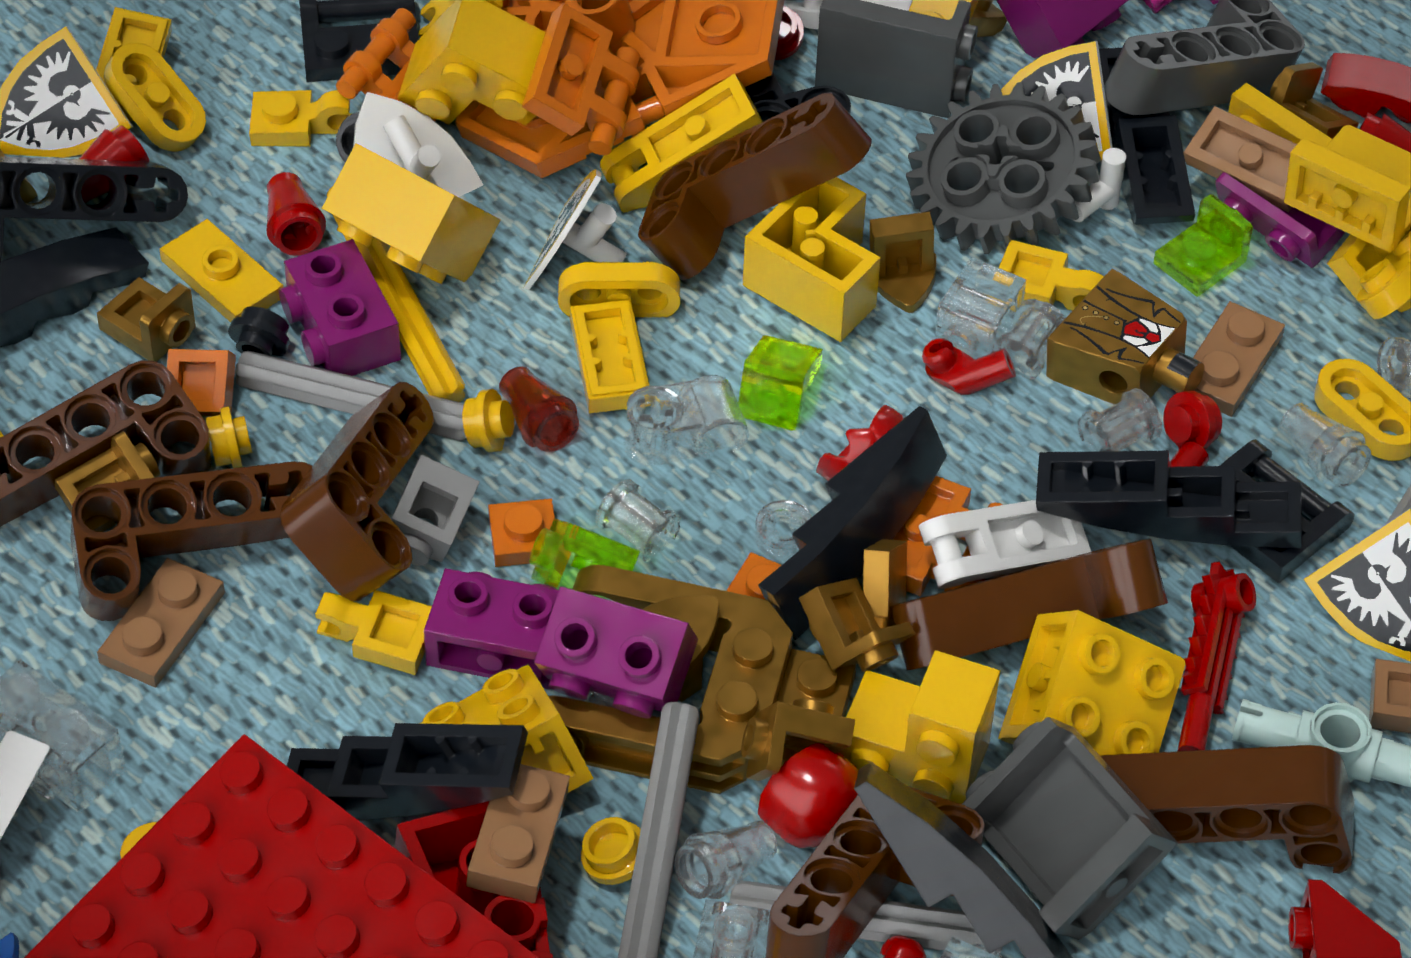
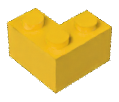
(472, 56)
(421, 222)
(812, 258)
(927, 732)

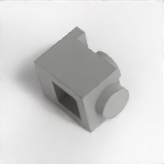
(437, 495)

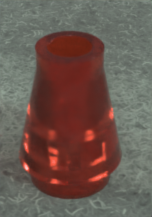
(540, 411)

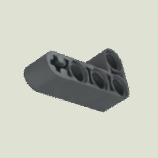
(1204, 64)

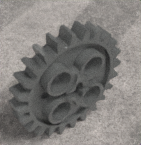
(1004, 167)

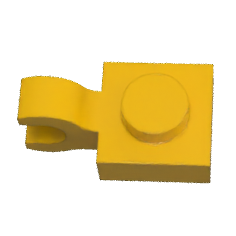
(292, 116)
(1048, 274)
(383, 632)

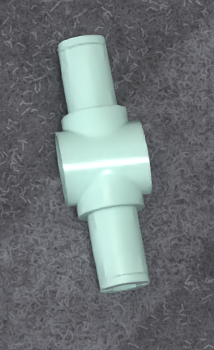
(1336, 724)

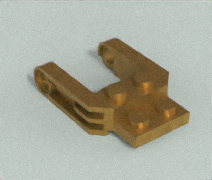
(749, 674)

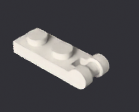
(999, 541)

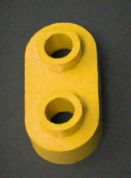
(156, 98)
(1388, 282)
(649, 285)
(1374, 409)

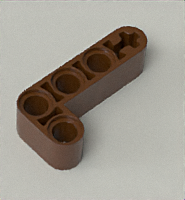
(746, 177)
(110, 406)
(336, 506)
(200, 528)
(1005, 607)
(1249, 796)
(846, 884)

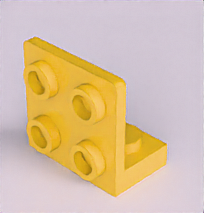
(1353, 185)
(1097, 681)
(520, 699)

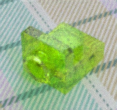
(1207, 248)
(776, 381)
(555, 546)

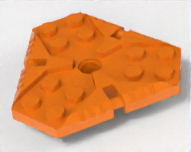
(682, 54)

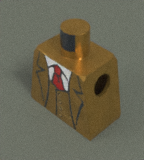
(1122, 342)

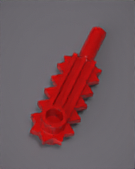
(1219, 611)

